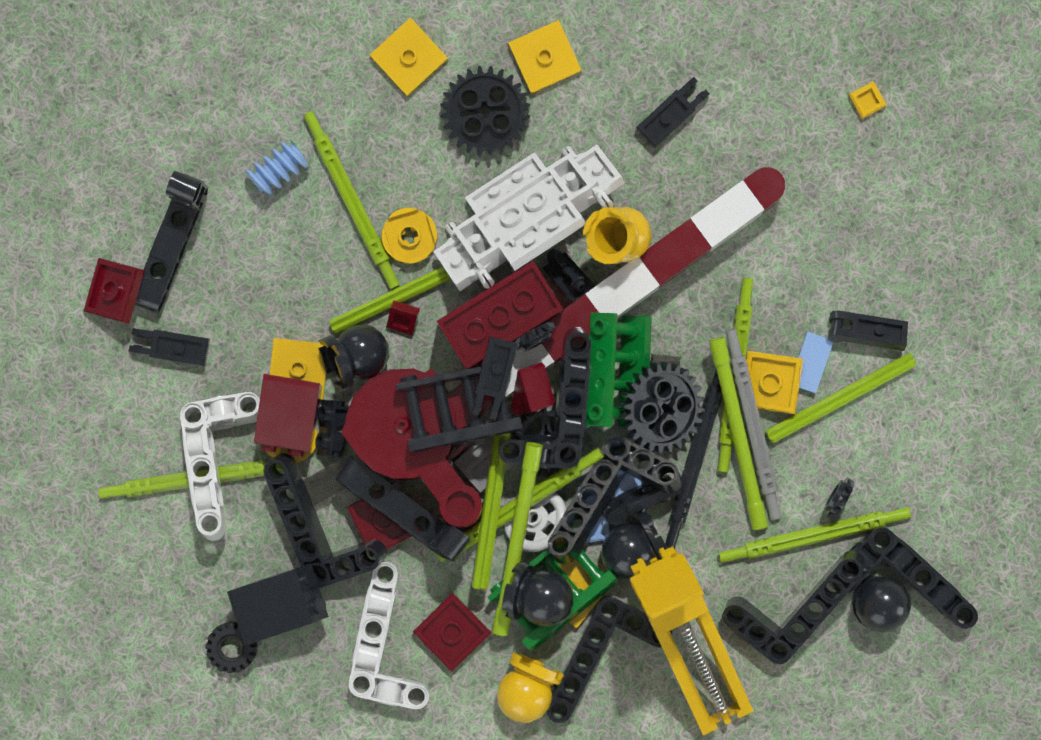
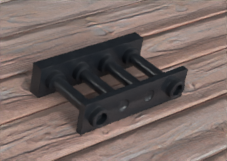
(448, 433)

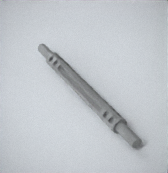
(753, 424)

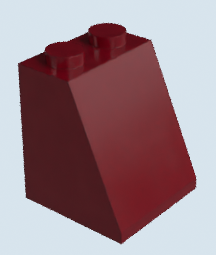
(287, 414)

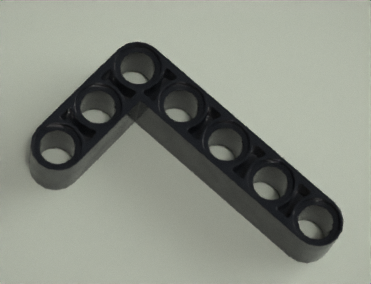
(605, 490)
(313, 531)
(802, 614)
(596, 648)

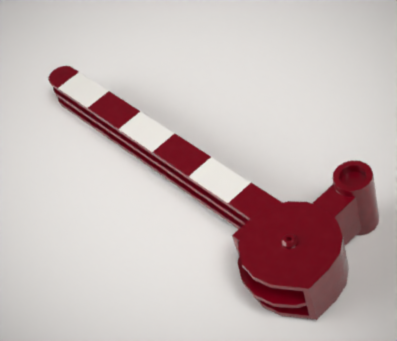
(381, 419)

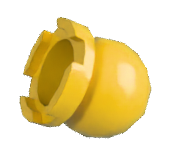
(617, 235)
(526, 690)

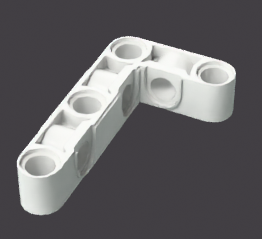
(199, 451)
(370, 648)

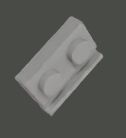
(476, 462)

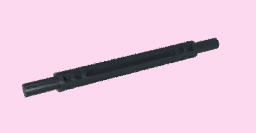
(694, 460)

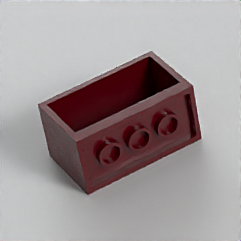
(500, 312)

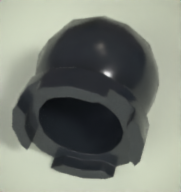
(357, 354)
(629, 543)
(540, 596)
(881, 603)

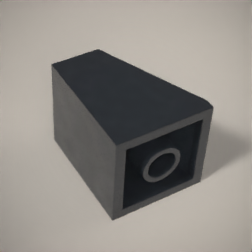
(277, 604)

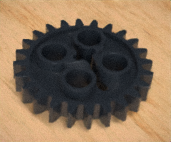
(482, 85)
(644, 394)

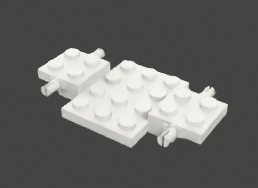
(526, 213)

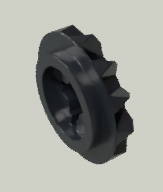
(536, 337)
(839, 497)

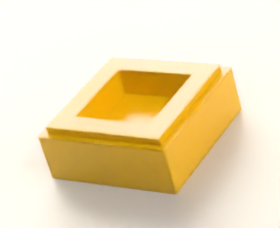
(867, 100)

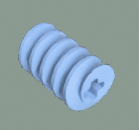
(277, 168)

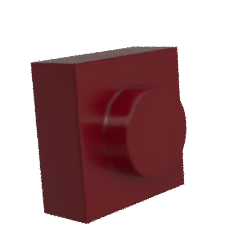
(402, 317)

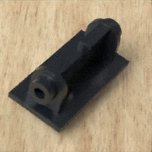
(567, 275)
(328, 441)

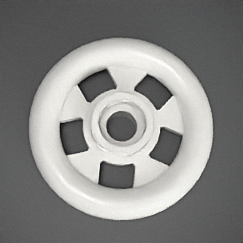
(541, 539)

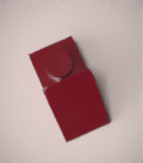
(531, 390)

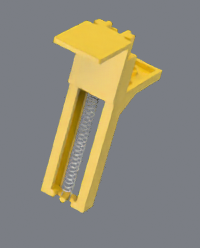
(670, 600)

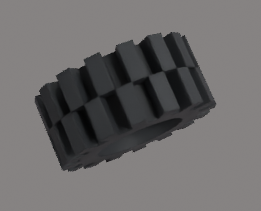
(215, 652)

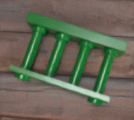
(633, 355)
(600, 581)

